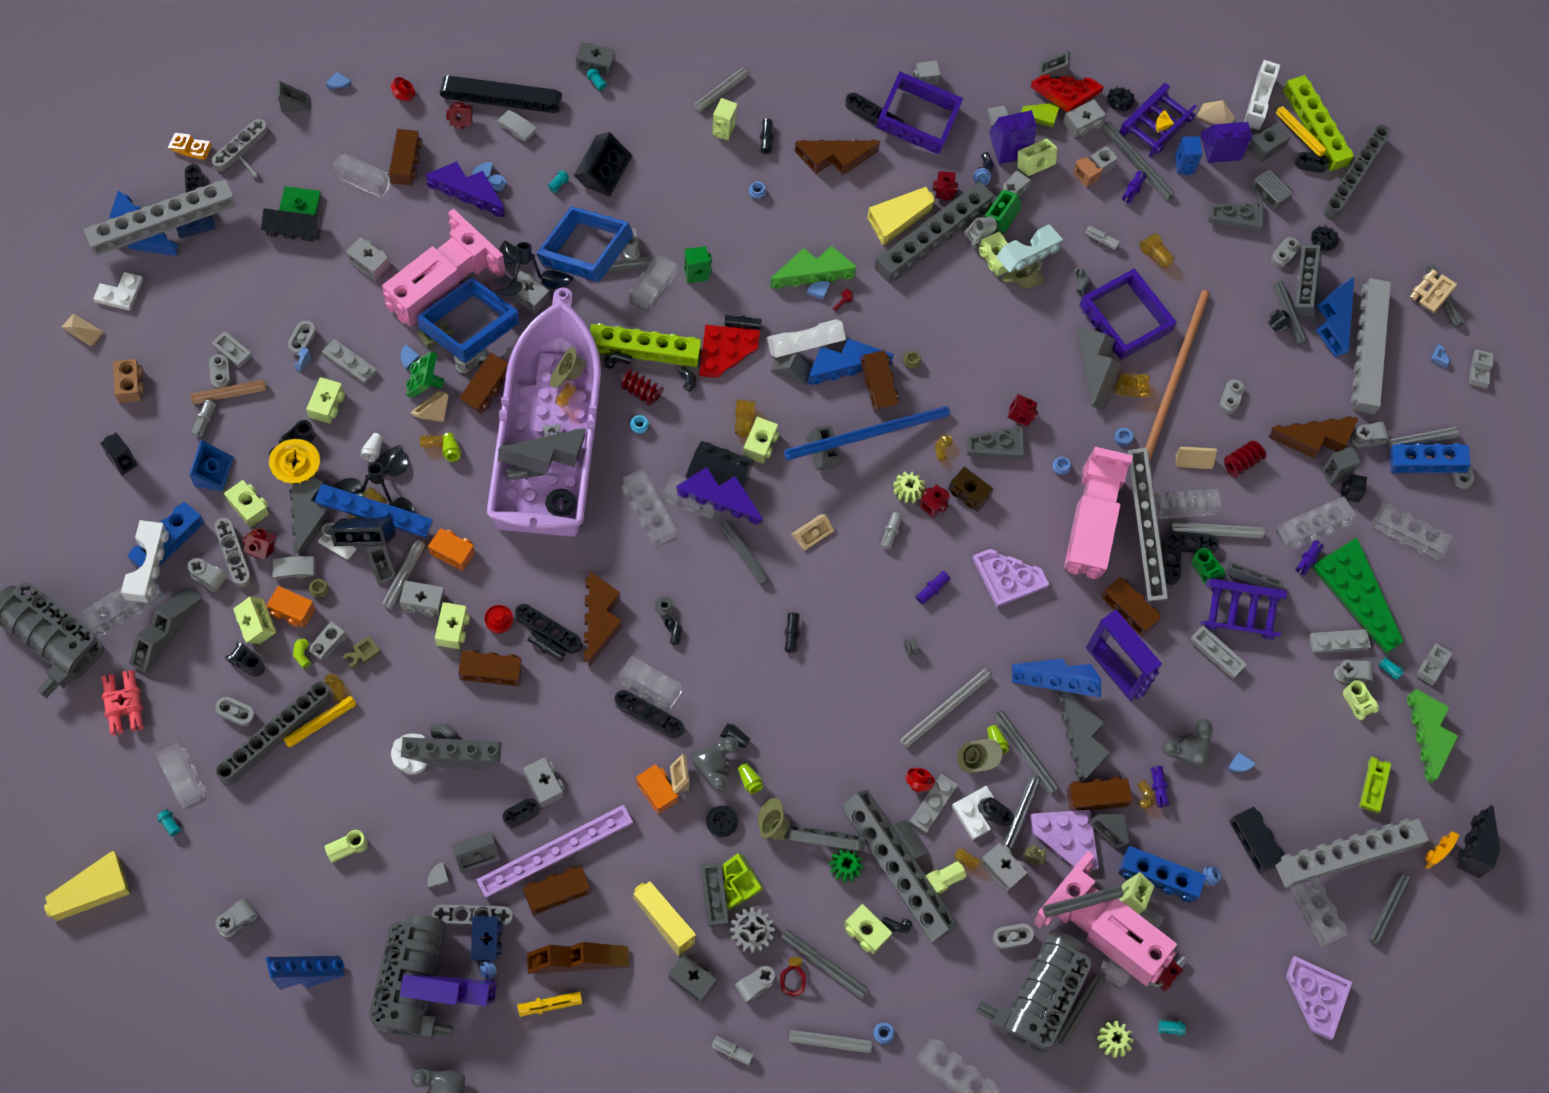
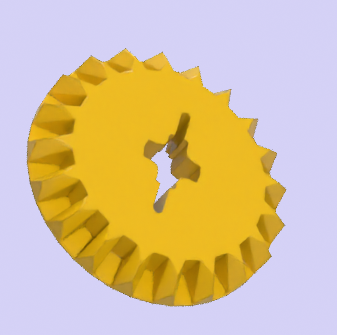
(284, 454)

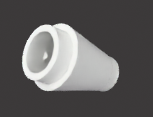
(371, 449)

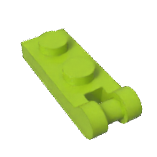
(1375, 785)

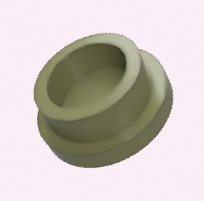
(912, 360)
(319, 588)

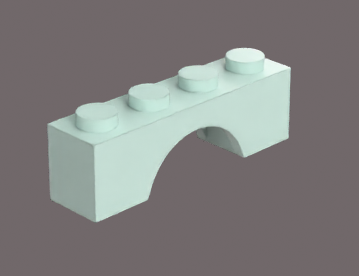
(1016, 255)

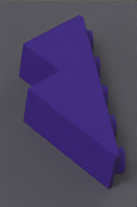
(471, 189)
(728, 496)
(449, 990)

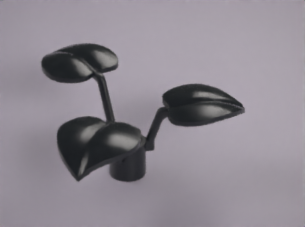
(522, 255)
(391, 462)

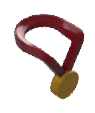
(794, 962)

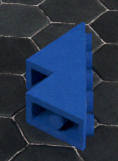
(156, 243)
(1338, 313)
(833, 365)
(1058, 676)
(304, 970)

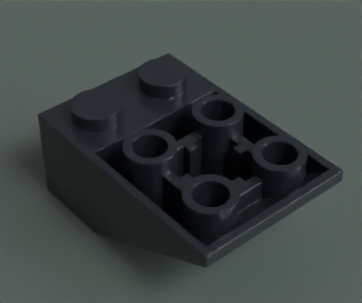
(1481, 844)

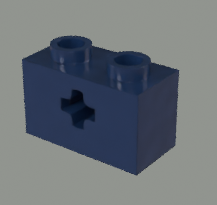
(479, 948)

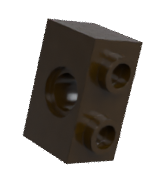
(968, 480)

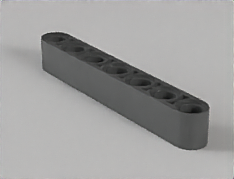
(1356, 172)
(271, 742)

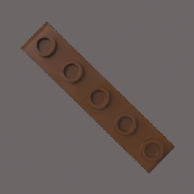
(842, 154)
(1310, 436)
(600, 622)
(577, 958)

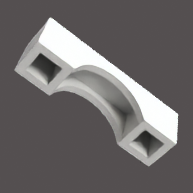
(1261, 93)
(794, 342)
(140, 584)

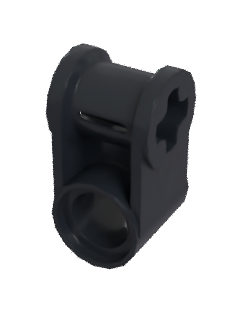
(296, 432)
(243, 657)

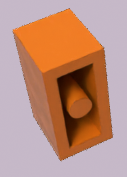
(451, 549)
(290, 607)
(657, 789)

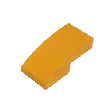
(187, 146)
(1440, 851)

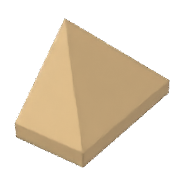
(1215, 113)
(82, 330)
(433, 408)
(680, 775)

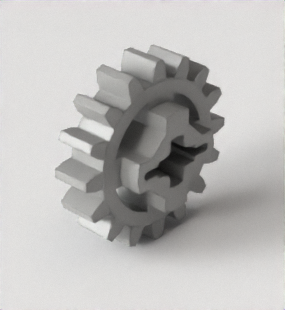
(760, 930)

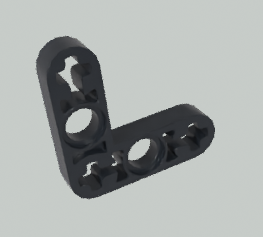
(1176, 549)

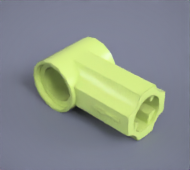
(343, 847)
(946, 877)

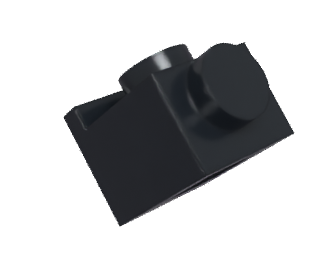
(1354, 488)

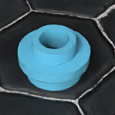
(639, 419)

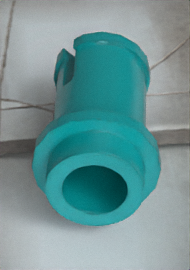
(598, 81)
(561, 178)
(1391, 668)
(169, 823)
(1171, 1027)

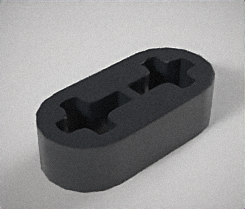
(1311, 162)
(519, 808)
(993, 815)

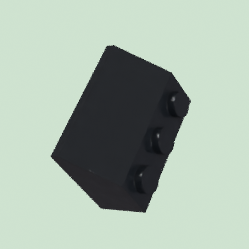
(603, 164)
(720, 463)

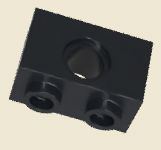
(118, 453)

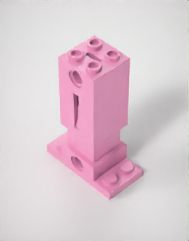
(441, 270)
(1096, 513)
(1113, 927)

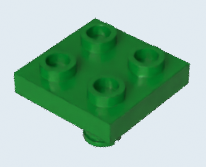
(423, 376)

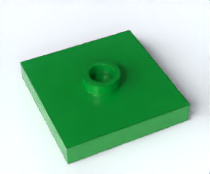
(300, 200)

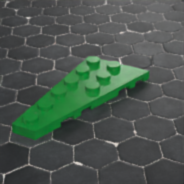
(1354, 584)

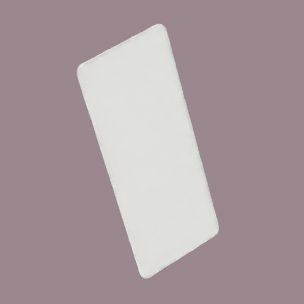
(344, 551)

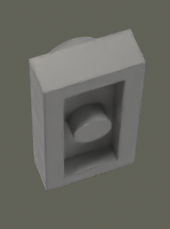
(231, 349)

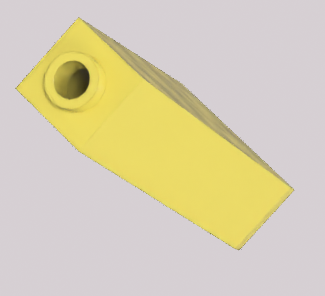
(900, 213)
(90, 888)
(664, 918)

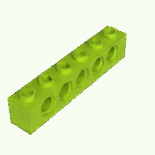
(1318, 121)
(649, 352)

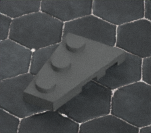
(1241, 216)
(1001, 444)

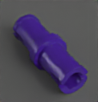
(1134, 187)
(1309, 557)
(933, 587)
(1160, 786)

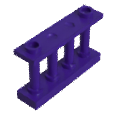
(1151, 105)
(1255, 594)

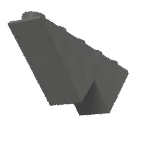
(1099, 368)
(540, 452)
(307, 513)
(164, 626)
(1080, 731)
(451, 752)

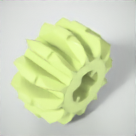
(913, 491)
(1115, 1047)

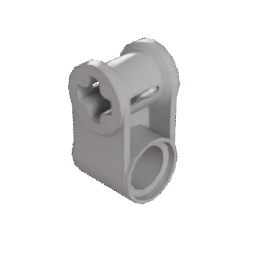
(1017, 183)
(980, 229)
(631, 250)
(472, 363)
(1370, 435)
(208, 576)
(1354, 670)
(238, 917)
(752, 985)

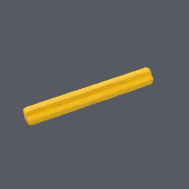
(1300, 130)
(319, 722)

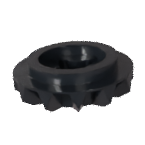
(1114, 101)
(1328, 244)
(553, 499)
(729, 816)

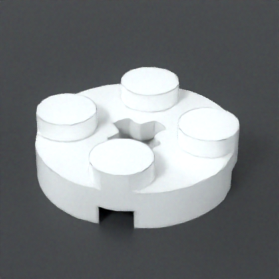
(406, 765)

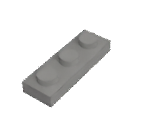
(349, 362)
(1339, 641)
(1218, 652)
(933, 804)

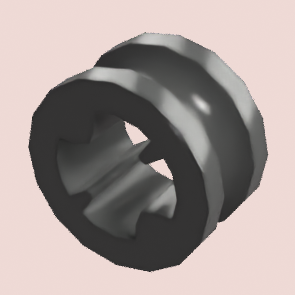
(911, 646)

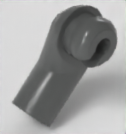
(1083, 280)
(445, 730)

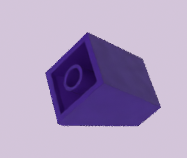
(1012, 134)
(1226, 141)

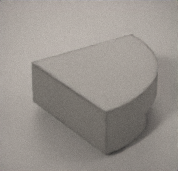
(437, 876)

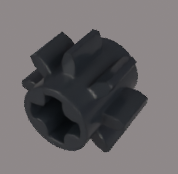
(1279, 320)

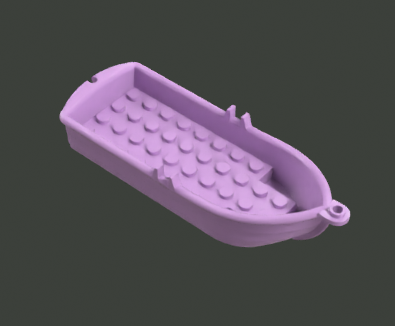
(530, 405)

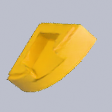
(1163, 122)

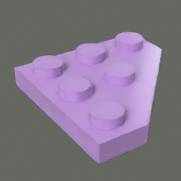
(1008, 577)
(1066, 834)
(1318, 995)

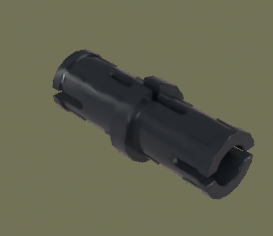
(766, 136)
(743, 322)
(792, 632)
(547, 646)

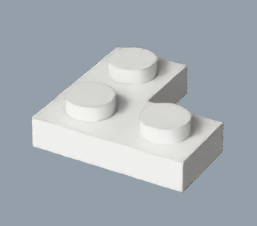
(121, 296)
(969, 815)

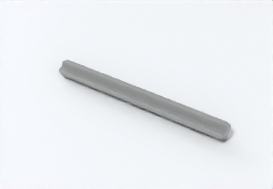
(945, 708)

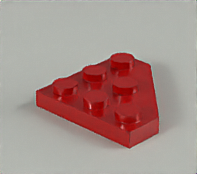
(1066, 91)
(725, 348)

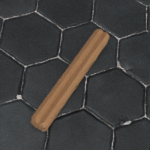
(229, 391)

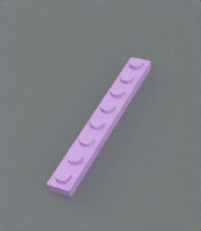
(554, 852)

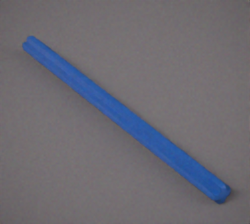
(865, 433)

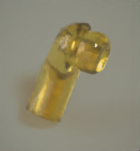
(940, 446)
(337, 685)
(1148, 795)

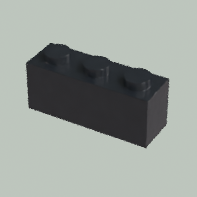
(291, 224)
(363, 532)
(1256, 839)

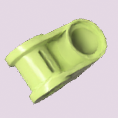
(1360, 701)

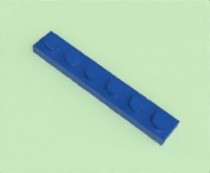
(369, 508)

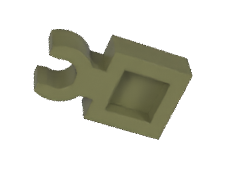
(428, 341)
(364, 650)
(1035, 855)

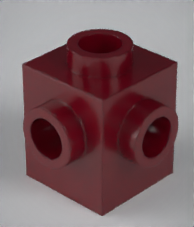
(466, 115)
(945, 185)
(1022, 410)
(935, 500)
(259, 543)

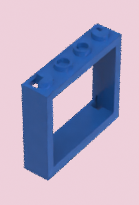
(548, 251)
(507, 320)

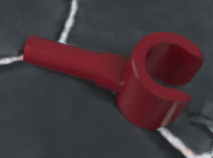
(847, 298)

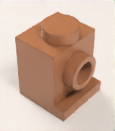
(1087, 171)

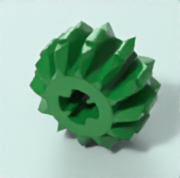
(854, 869)

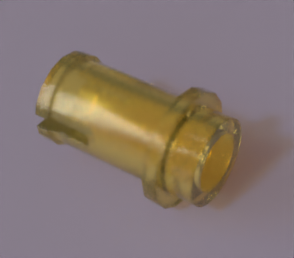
(565, 395)
(431, 441)
(966, 858)

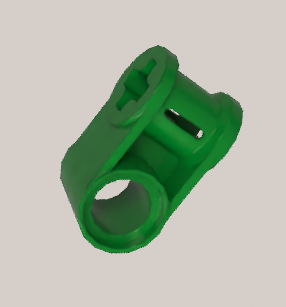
(1210, 568)

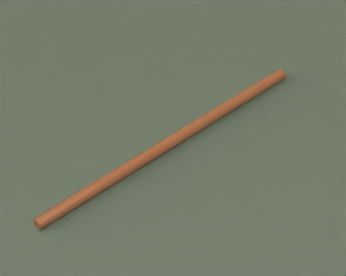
(1177, 371)

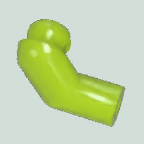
(298, 652)

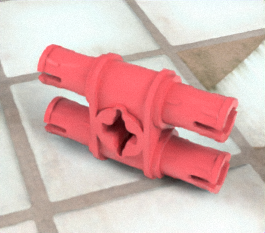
(114, 698)

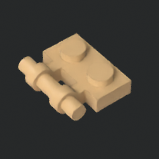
(1437, 293)

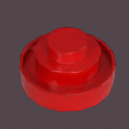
(402, 89)
(498, 619)
(919, 779)

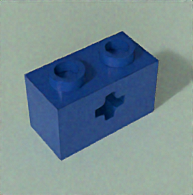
(1188, 155)

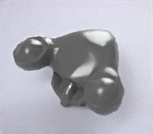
(1192, 748)
(713, 763)
(439, 1081)

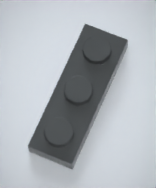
(1252, 577)
(714, 895)

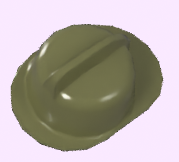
(1027, 277)
(568, 368)
(979, 755)
(772, 820)

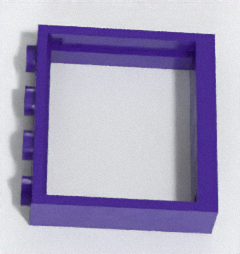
(929, 93)
(1147, 297)
(1133, 646)

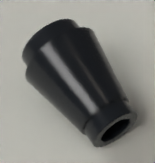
(733, 731)

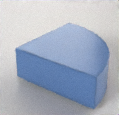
(338, 81)
(485, 167)
(818, 289)
(408, 356)
(1440, 356)
(303, 360)
(1240, 763)

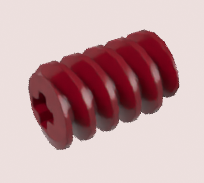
(640, 388)
(1244, 458)

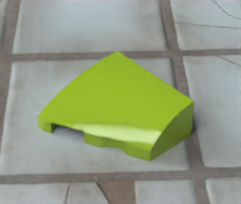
(1043, 113)
(739, 881)

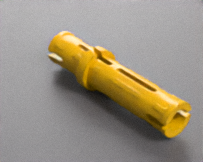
(552, 1003)

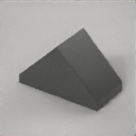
(1056, 65)
(291, 98)
(792, 367)
(381, 563)
(1111, 828)

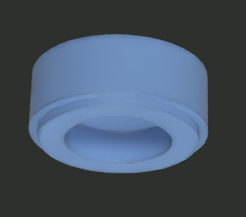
(1123, 437)

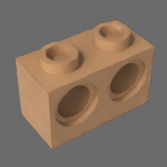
(125, 381)

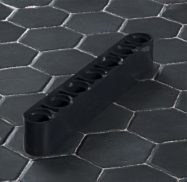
(501, 94)

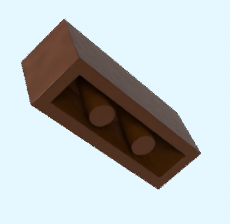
(405, 157)
(879, 380)
(485, 384)
(1131, 606)
(490, 668)
(1099, 794)
(556, 890)

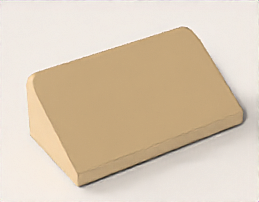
(1195, 457)
(813, 531)

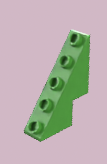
(807, 269)
(1433, 739)

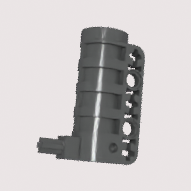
(47, 634)
(419, 956)
(1041, 994)

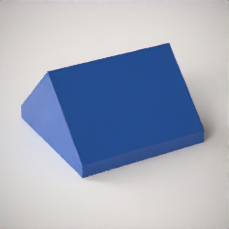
(210, 467)

